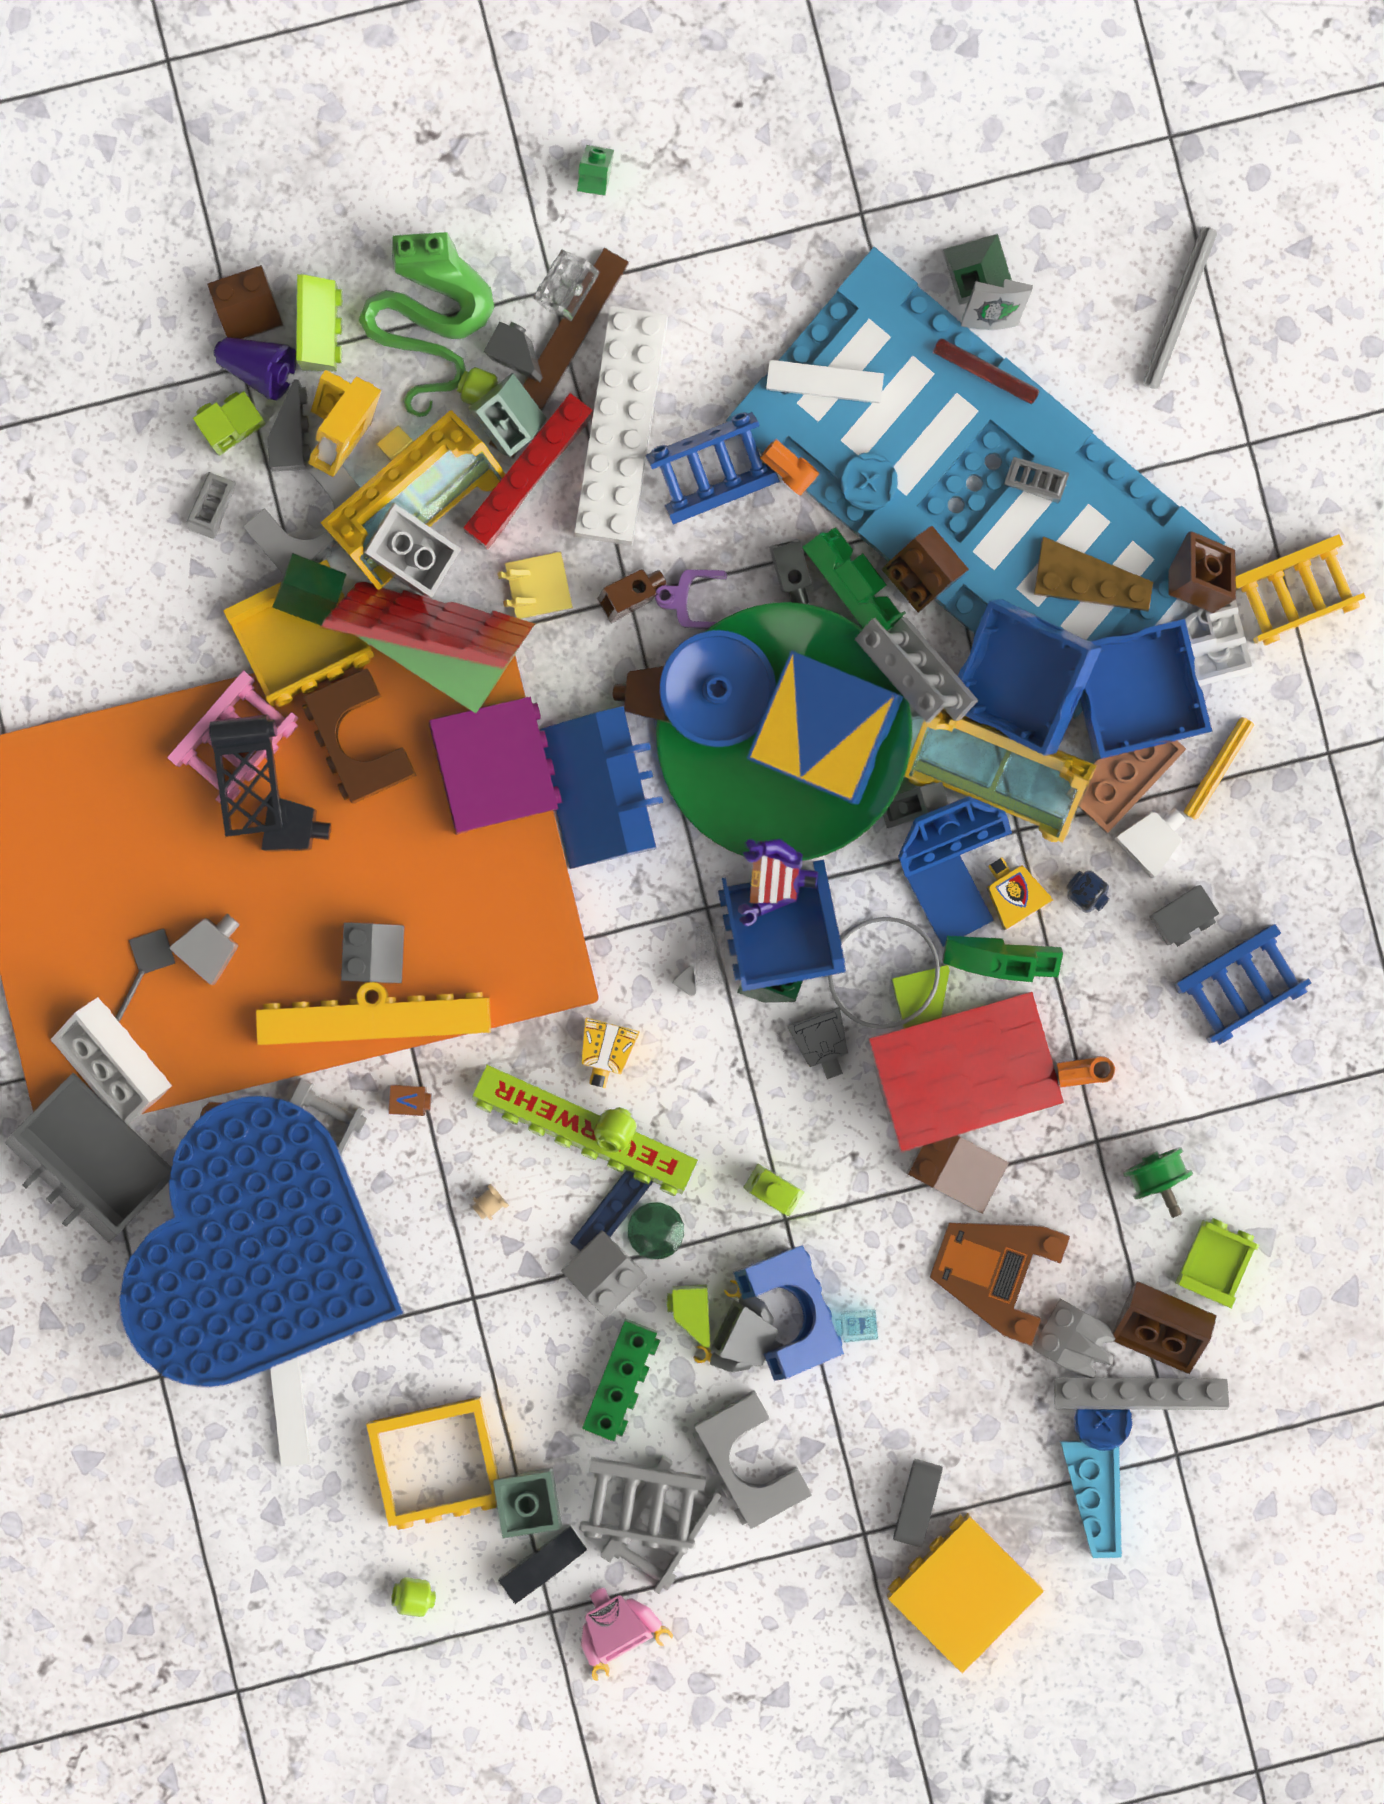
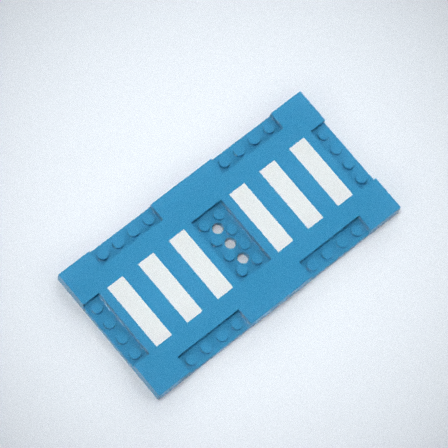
(936, 433)

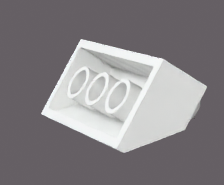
(111, 1061)

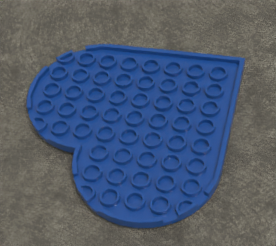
(259, 1253)

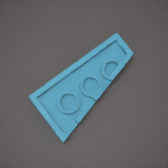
(1097, 1493)

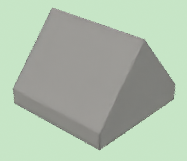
(686, 981)

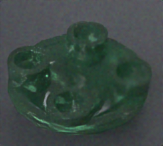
(656, 1230)

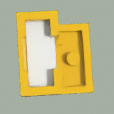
(346, 417)

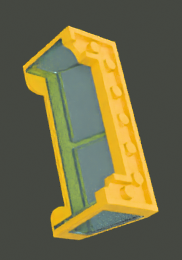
(422, 480)
(1001, 772)

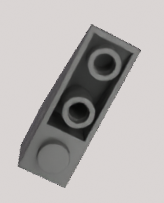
(287, 437)

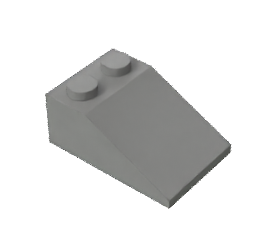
(411, 551)

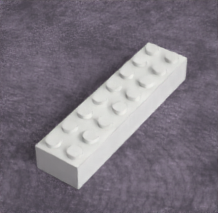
(621, 426)

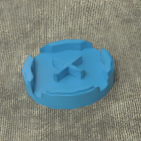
(869, 481)

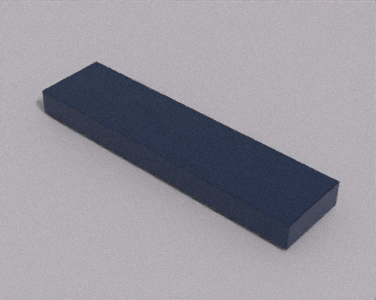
(612, 1209)

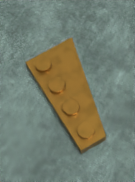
(1082, 578)

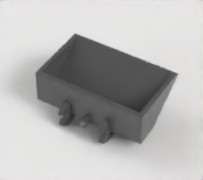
(89, 1158)

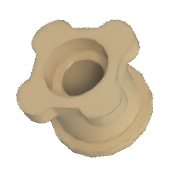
(489, 1203)

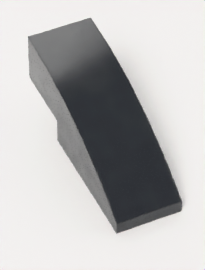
(542, 1565)

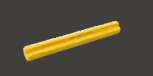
(1218, 768)

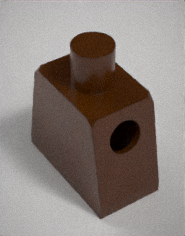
(620, 598)
(642, 693)

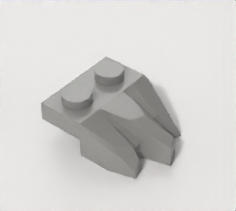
(1075, 1340)

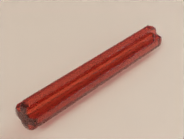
(986, 371)

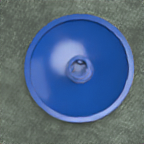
(716, 688)

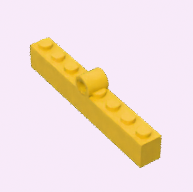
(373, 1021)

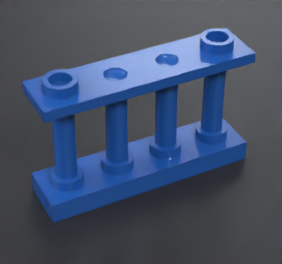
(733, 485)
(1242, 956)

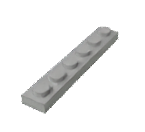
(1141, 1393)

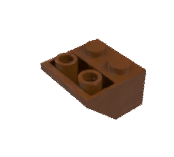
(924, 568)

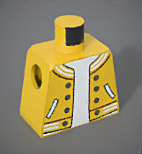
(606, 1049)

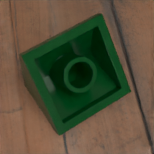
(309, 589)

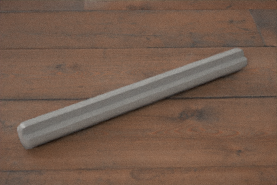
(1180, 307)

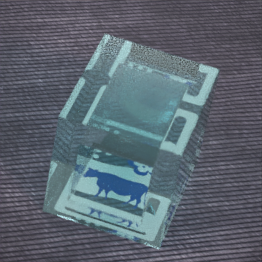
(857, 1325)

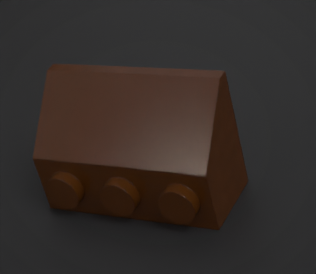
(1164, 1327)

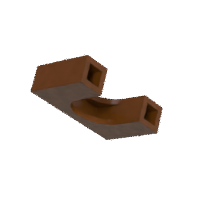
(328, 710)

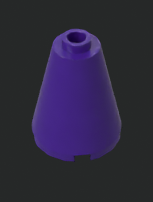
(258, 364)

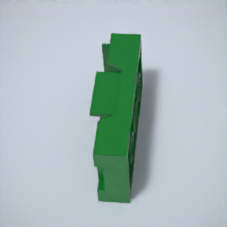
(852, 580)

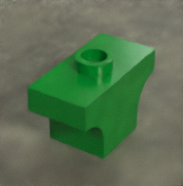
(595, 170)

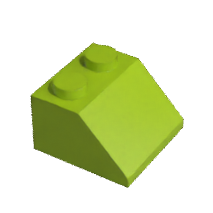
(690, 1310)

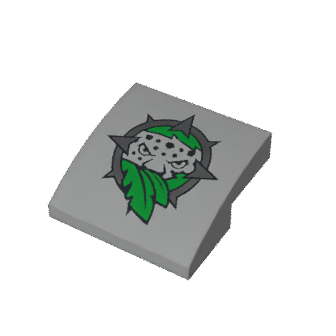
(996, 306)

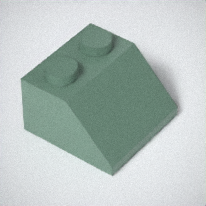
(527, 1503)

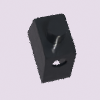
(299, 830)

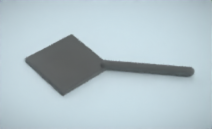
(150, 953)

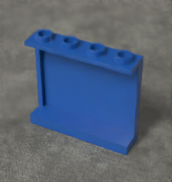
(788, 942)

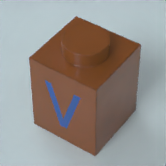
(409, 1100)

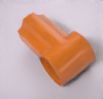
(795, 471)
(1082, 1072)

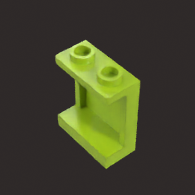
(1217, 1262)

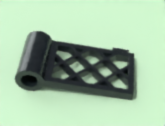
(242, 736)

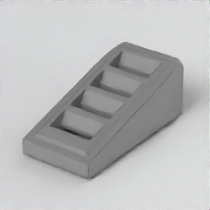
(1033, 489)
(201, 527)

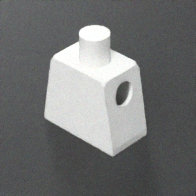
(1152, 840)

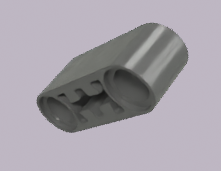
(917, 1503)

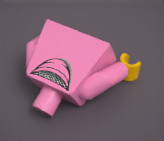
(616, 1629)

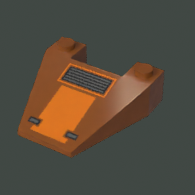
(987, 1266)

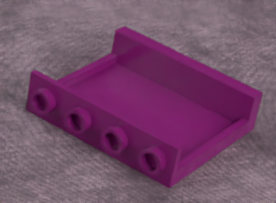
(494, 764)

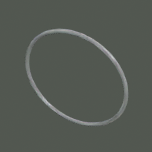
(920, 1010)

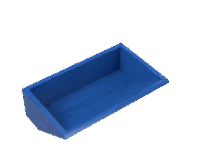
(599, 788)

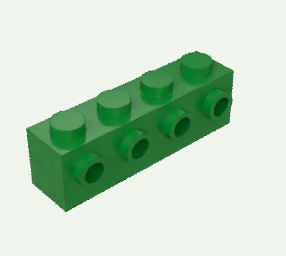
(620, 1379)

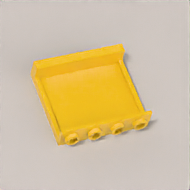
(289, 651)
(963, 1592)

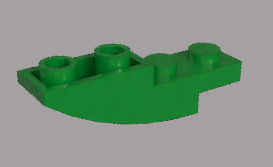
(1000, 960)

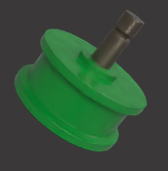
(1158, 1175)

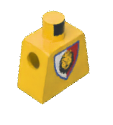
(1015, 893)

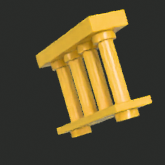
(1300, 561)

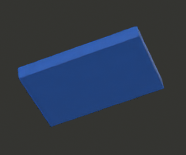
(950, 899)

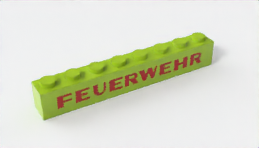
(576, 1127)

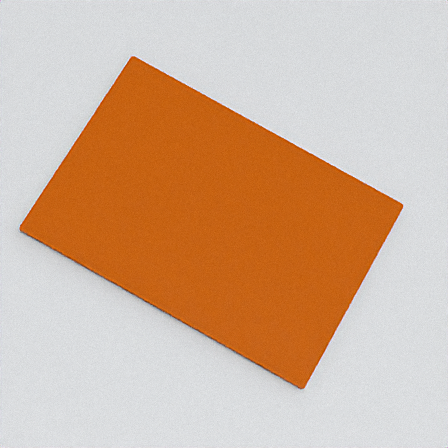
(125, 843)

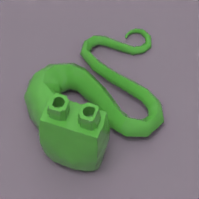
(434, 264)

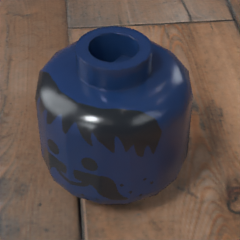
(1088, 891)

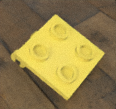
(537, 585)

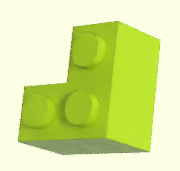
(229, 423)

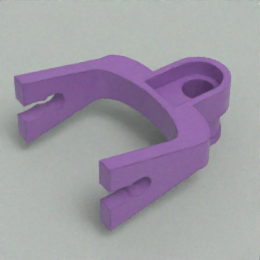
(679, 596)

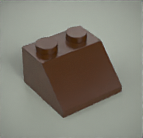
(245, 303)
(1203, 573)

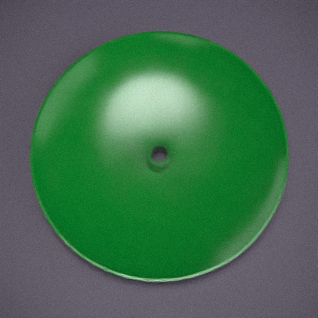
(743, 800)

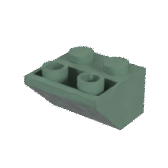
(508, 415)

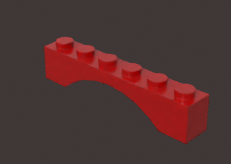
(527, 470)

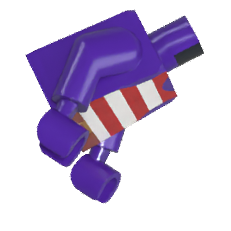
(775, 877)

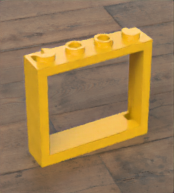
(434, 1513)

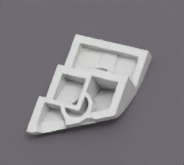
(1218, 644)

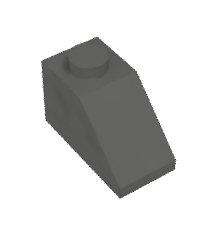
(514, 350)
(915, 803)

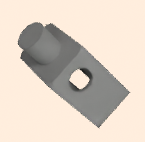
(208, 947)

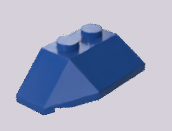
(951, 833)

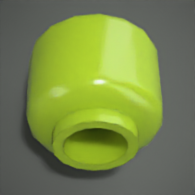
(476, 384)
(615, 1129)
(413, 1597)

